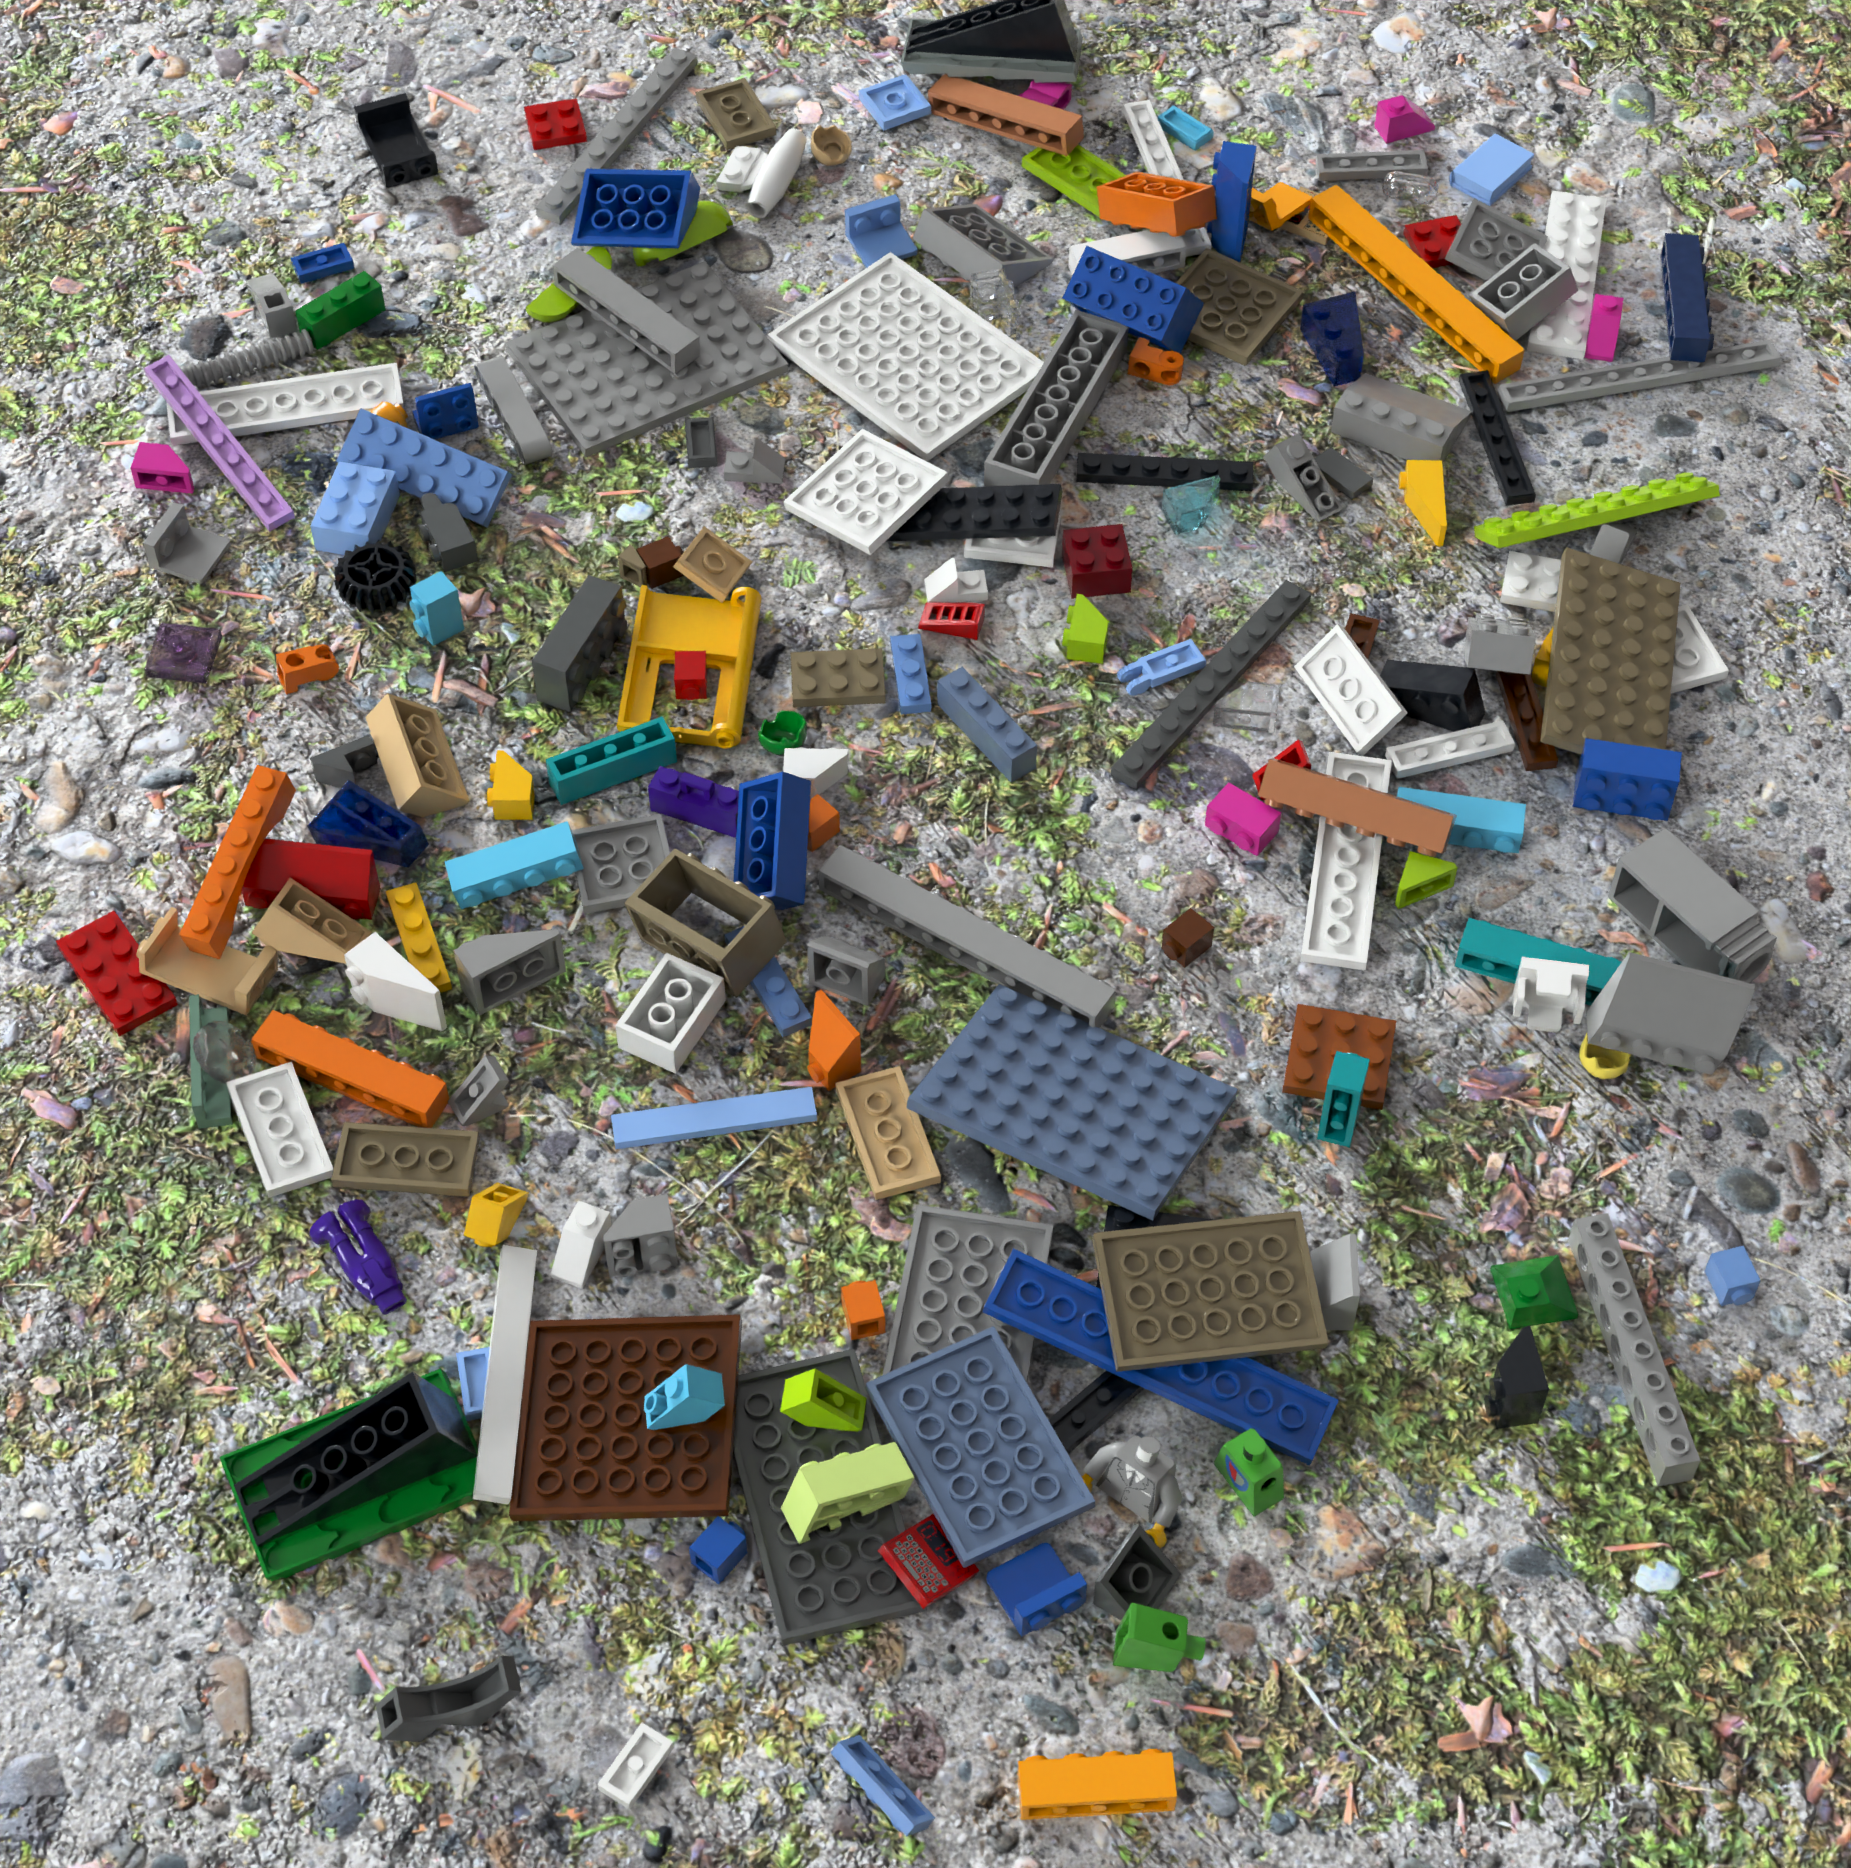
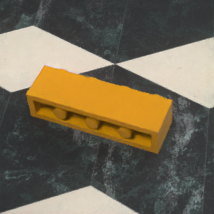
(1096, 1784)

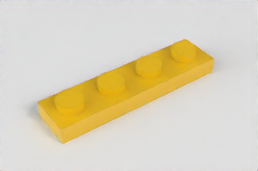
(417, 934)

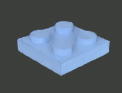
(894, 102)

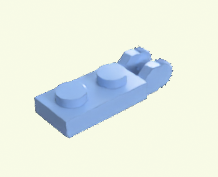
(1162, 667)

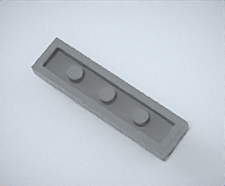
(1369, 164)

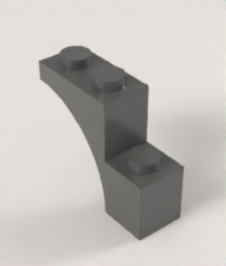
(464, 1701)

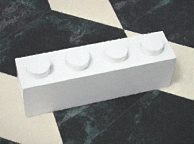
(1142, 249)

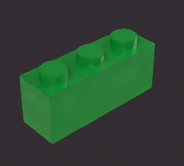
(341, 309)

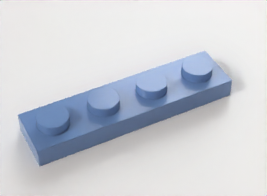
(778, 996)

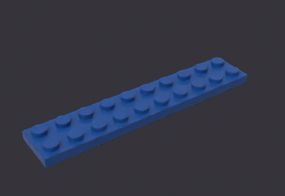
(1227, 1391)

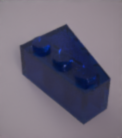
(1335, 336)
(365, 822)

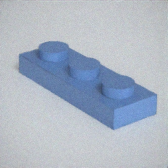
(910, 674)
(882, 1785)

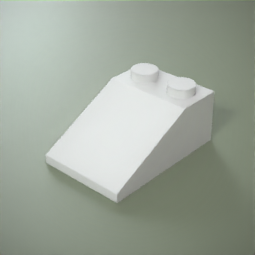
(392, 984)

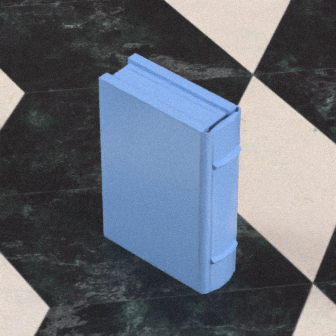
(1491, 169)

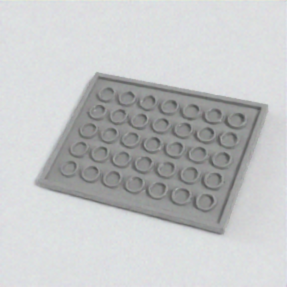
(613, 390)

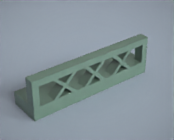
(209, 1097)

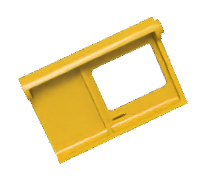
(691, 623)

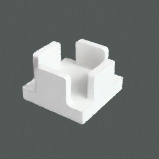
(1549, 990)

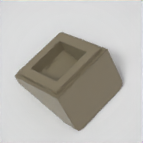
(632, 567)

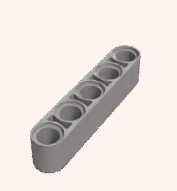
(513, 410)

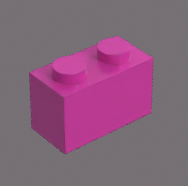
(1242, 819)

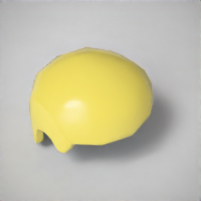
(1603, 1062)

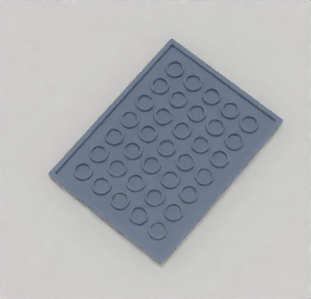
(1073, 1100)

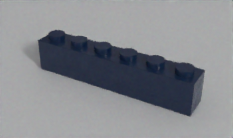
(1686, 298)

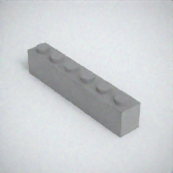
(626, 310)

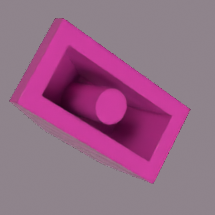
(1400, 119)
(1603, 327)
(161, 469)

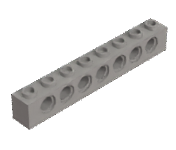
(1633, 1350)

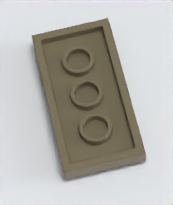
(406, 1159)

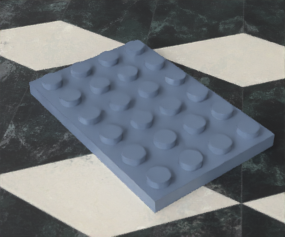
(979, 1446)

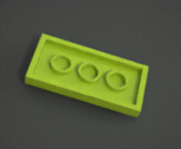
(1072, 174)

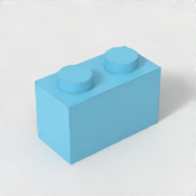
(436, 608)

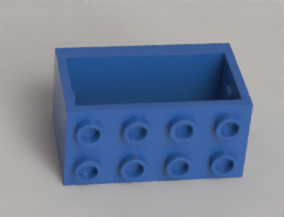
(1134, 298)

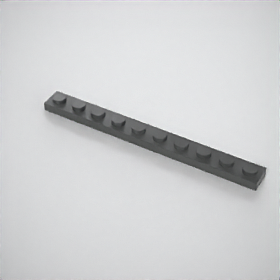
(1210, 685)

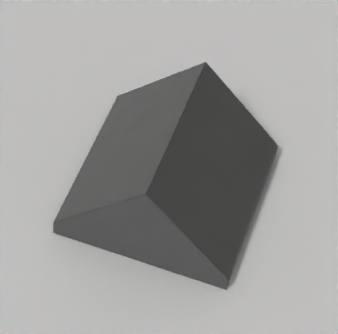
(1135, 1575)

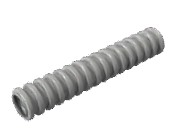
(249, 359)

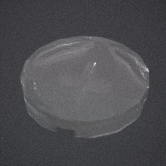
(224, 1051)

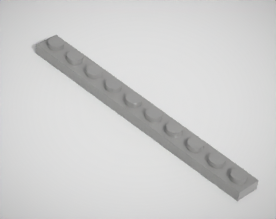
(617, 133)
(1636, 376)

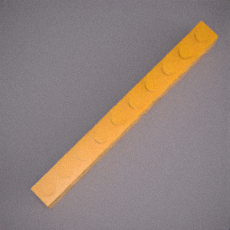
(1416, 284)

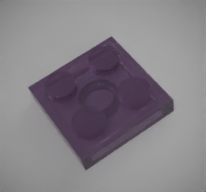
(183, 653)

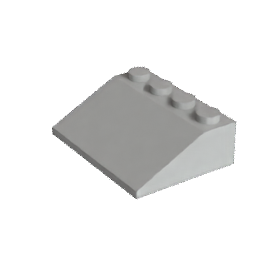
(978, 242)
(1398, 419)
(1668, 1013)

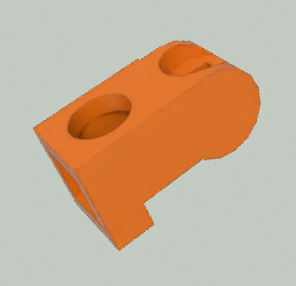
(1155, 363)
(305, 666)

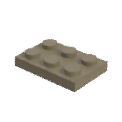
(736, 113)
(837, 677)

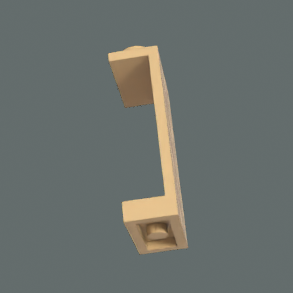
(230, 981)

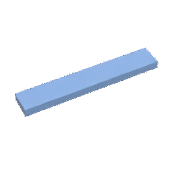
(713, 1117)

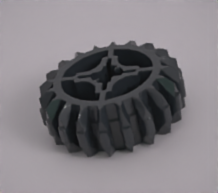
(375, 576)

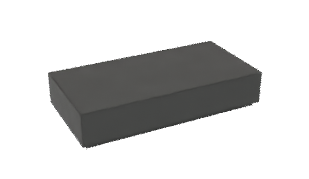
(701, 442)
(1343, 473)

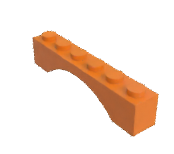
(215, 906)

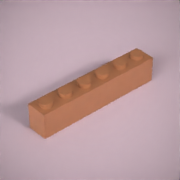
(1006, 114)
(1357, 806)

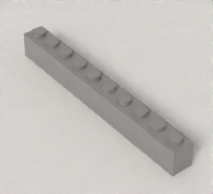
(964, 937)

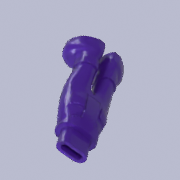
(370, 1273)

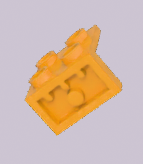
(1277, 205)

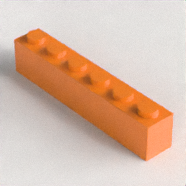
(351, 1069)

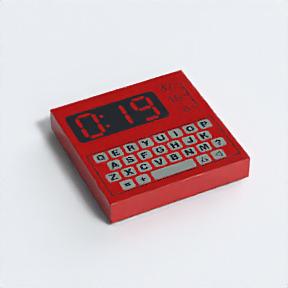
(926, 1562)

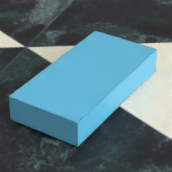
(1185, 128)

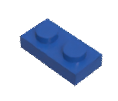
(322, 263)

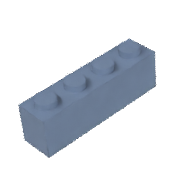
(986, 724)

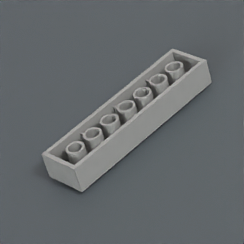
(1057, 402)

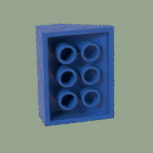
(635, 208)

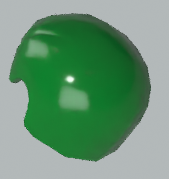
(786, 731)

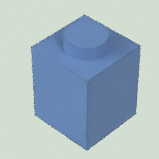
(1732, 1276)

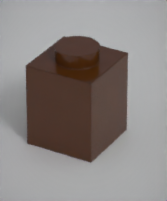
(659, 561)
(1187, 938)

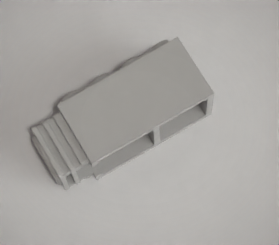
(1691, 909)

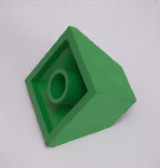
(1534, 1292)

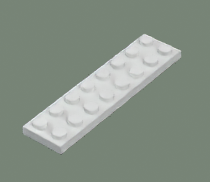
(1574, 238)
(296, 401)
(1344, 876)

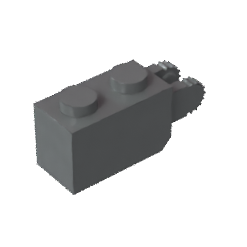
(446, 533)

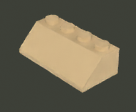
(416, 757)

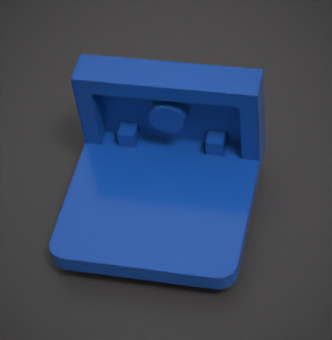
(1036, 1588)

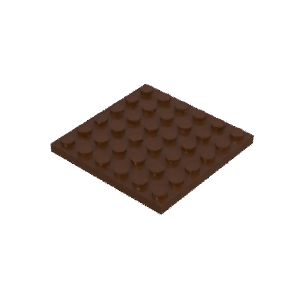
(585, 1422)

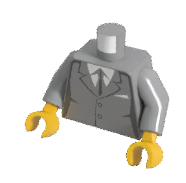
(1138, 1479)

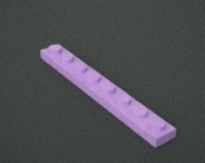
(219, 443)

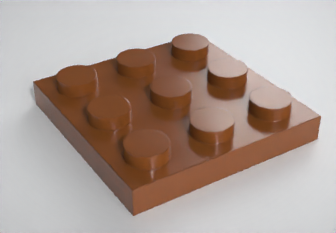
(1323, 1032)

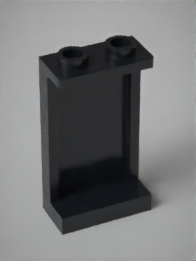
(395, 141)

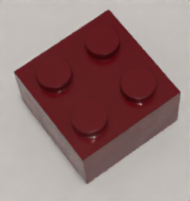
(1097, 561)

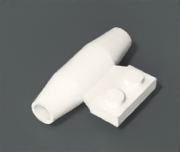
(763, 173)

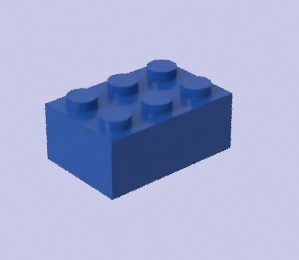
(1627, 779)

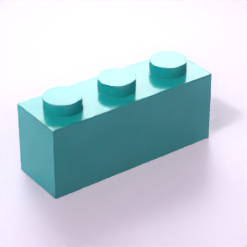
(1343, 1098)

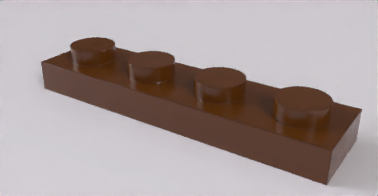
(1526, 720)

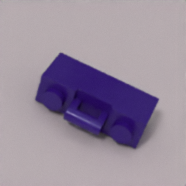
(694, 800)

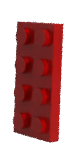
(109, 970)

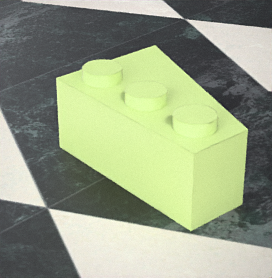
(845, 1485)

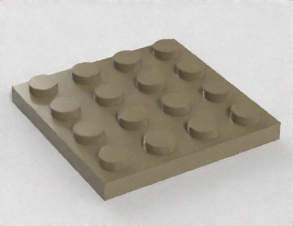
(1239, 305)

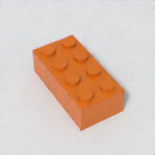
(1157, 203)

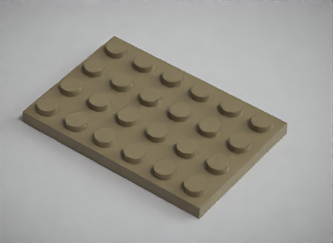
(1209, 1291)

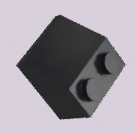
(1518, 1384)

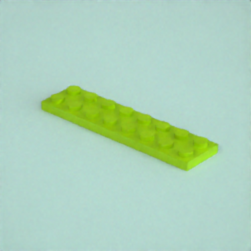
(1599, 510)

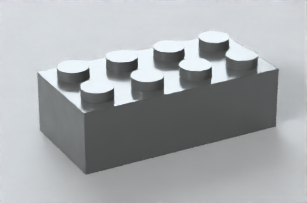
(579, 643)

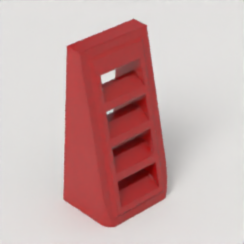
(969, 615)

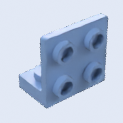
(877, 230)

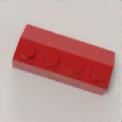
(334, 873)

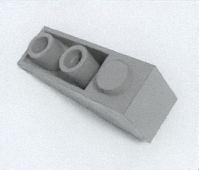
(273, 305)
(1302, 477)

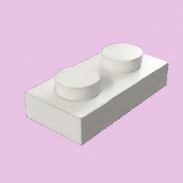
(635, 1766)

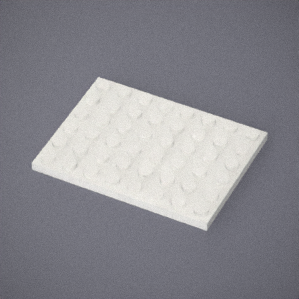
(907, 356)

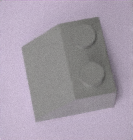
(845, 969)
(1337, 1281)

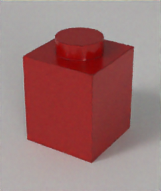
(690, 675)

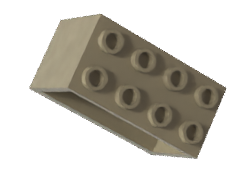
(668, 888)

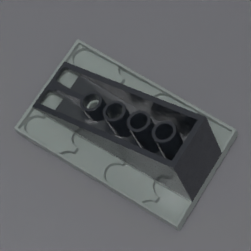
(998, 41)

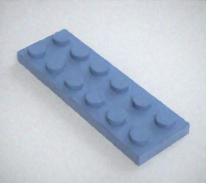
(426, 466)

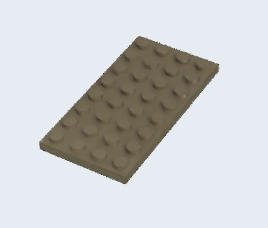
(1610, 655)

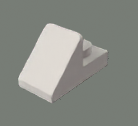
(950, 586)

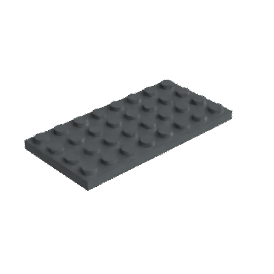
(838, 1574)

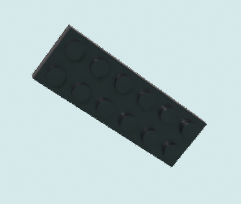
(985, 513)

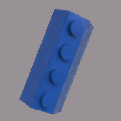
(1232, 198)
(773, 838)

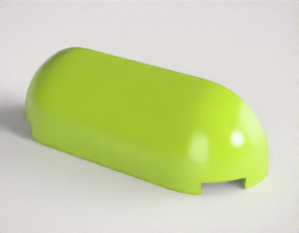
(707, 223)
(555, 304)

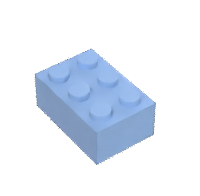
(354, 508)

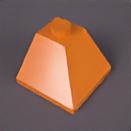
(832, 1044)

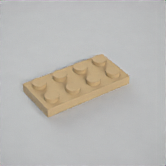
(887, 1133)

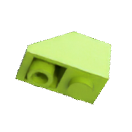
(1087, 634)

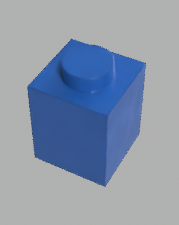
(719, 1549)

